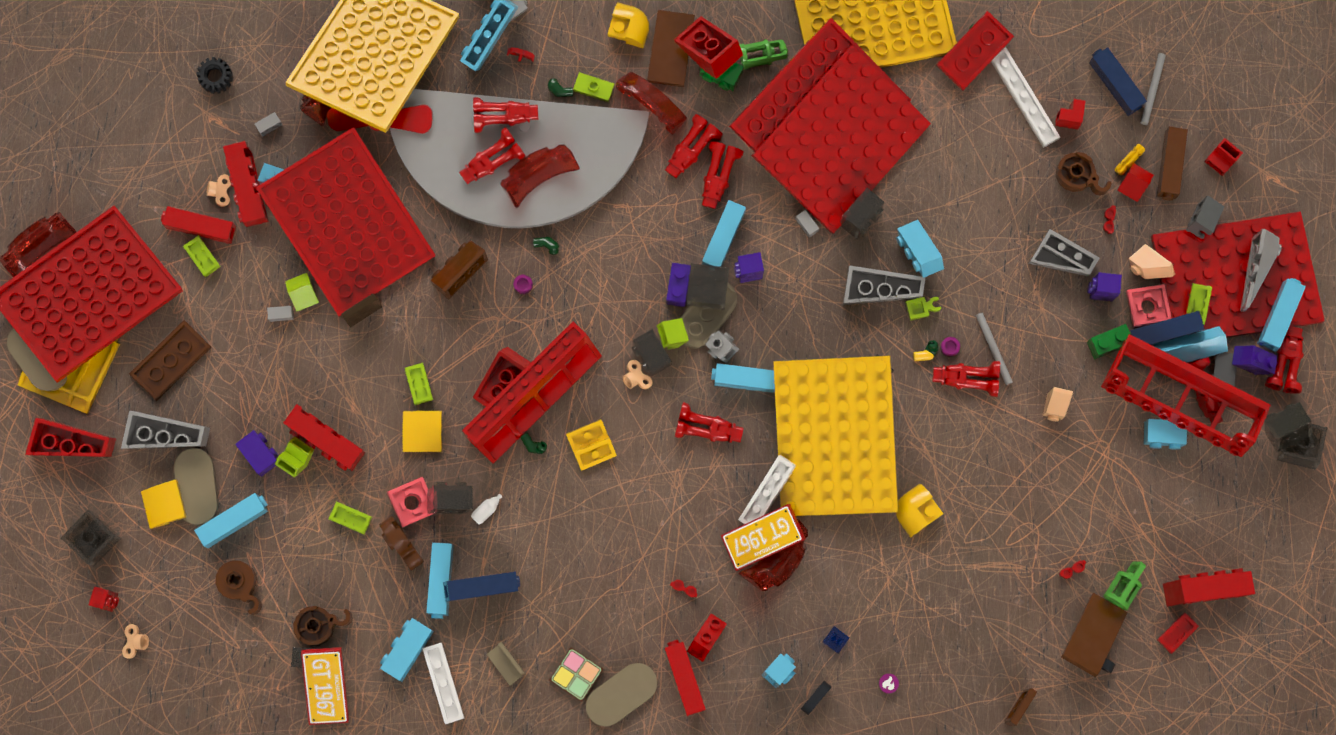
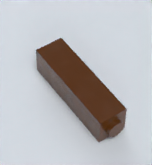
(1172, 163)

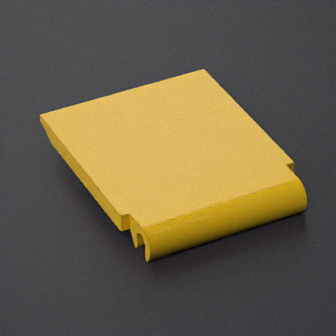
(81, 384)

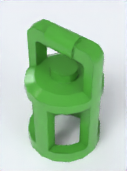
(768, 53)
(1132, 582)

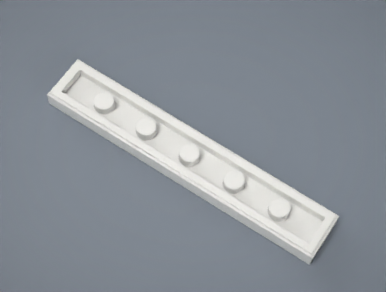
(1025, 98)

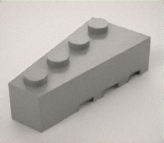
(873, 285)
(160, 432)

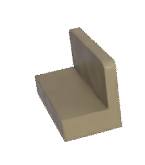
(506, 664)

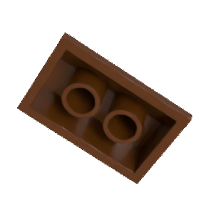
(459, 269)

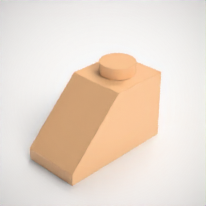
(1150, 264)
(1057, 403)

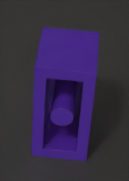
(749, 267)
(678, 284)
(1104, 287)
(1254, 360)
(257, 452)

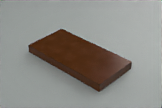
(667, 58)
(170, 360)
(1094, 634)

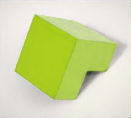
(301, 292)
(672, 333)
(295, 457)

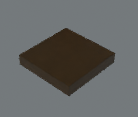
(361, 310)

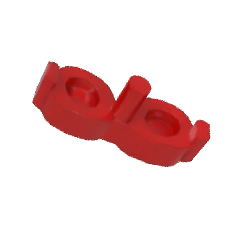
(519, 52)
(1109, 214)
(1078, 567)
(679, 585)

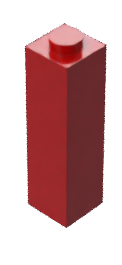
(198, 224)
(684, 677)

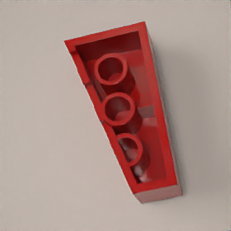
(245, 180)
(323, 438)
(59, 439)
(1209, 588)

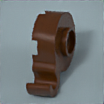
(1087, 173)
(397, 540)
(244, 589)
(326, 625)

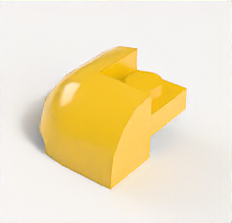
(629, 25)
(917, 510)

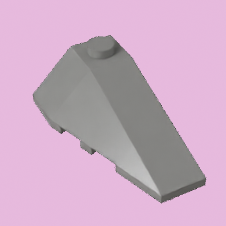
(1263, 252)

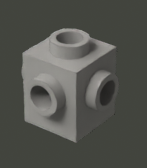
(721, 346)

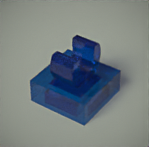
(835, 639)

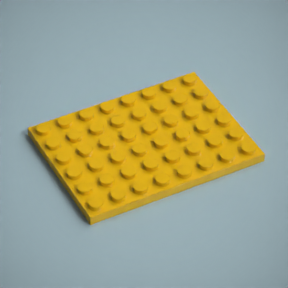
(884, 29)
(372, 56)
(838, 433)

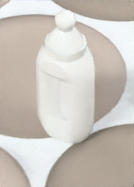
(485, 509)

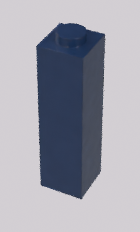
(1117, 81)
(1170, 328)
(481, 586)

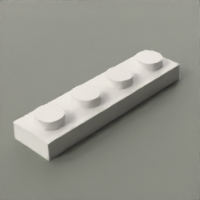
(768, 489)
(443, 683)

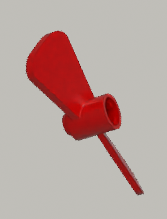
(412, 119)

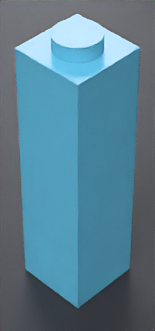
(724, 234)
(1281, 314)
(1196, 345)
(744, 378)
(232, 520)
(439, 572)

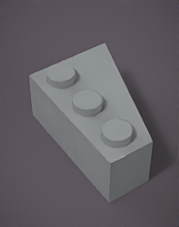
(1063, 255)

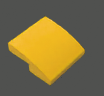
(422, 431)
(591, 444)
(163, 504)

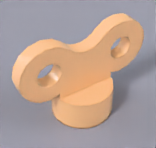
(219, 190)
(636, 377)
(134, 641)

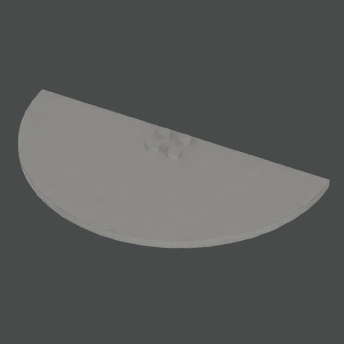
(599, 138)

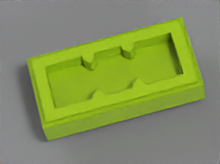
(593, 87)
(201, 256)
(1199, 300)
(418, 384)
(350, 518)

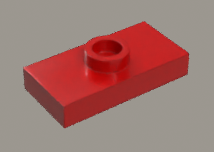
(1177, 633)

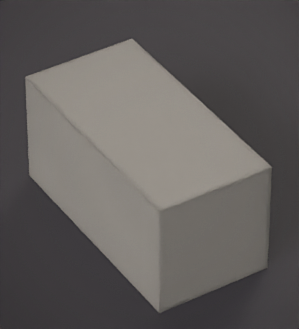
(268, 124)
(807, 223)
(280, 313)

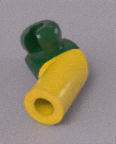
(928, 353)

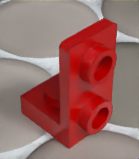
(104, 599)
(706, 637)

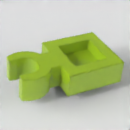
(919, 308)

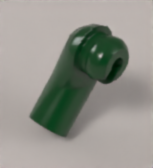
(557, 90)
(547, 242)
(532, 446)

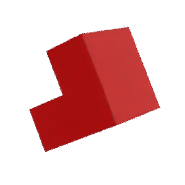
(1071, 117)
(1223, 157)
(1135, 182)

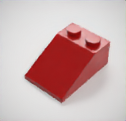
(709, 46)
(501, 373)

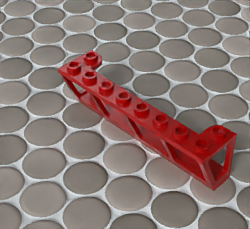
(568, 343)
(1192, 378)

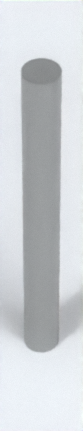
(1153, 89)
(993, 347)

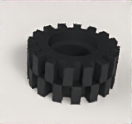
(210, 65)

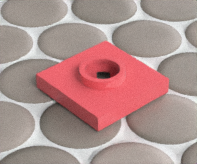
(1154, 294)
(397, 498)

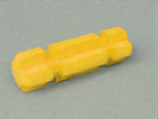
(1128, 161)

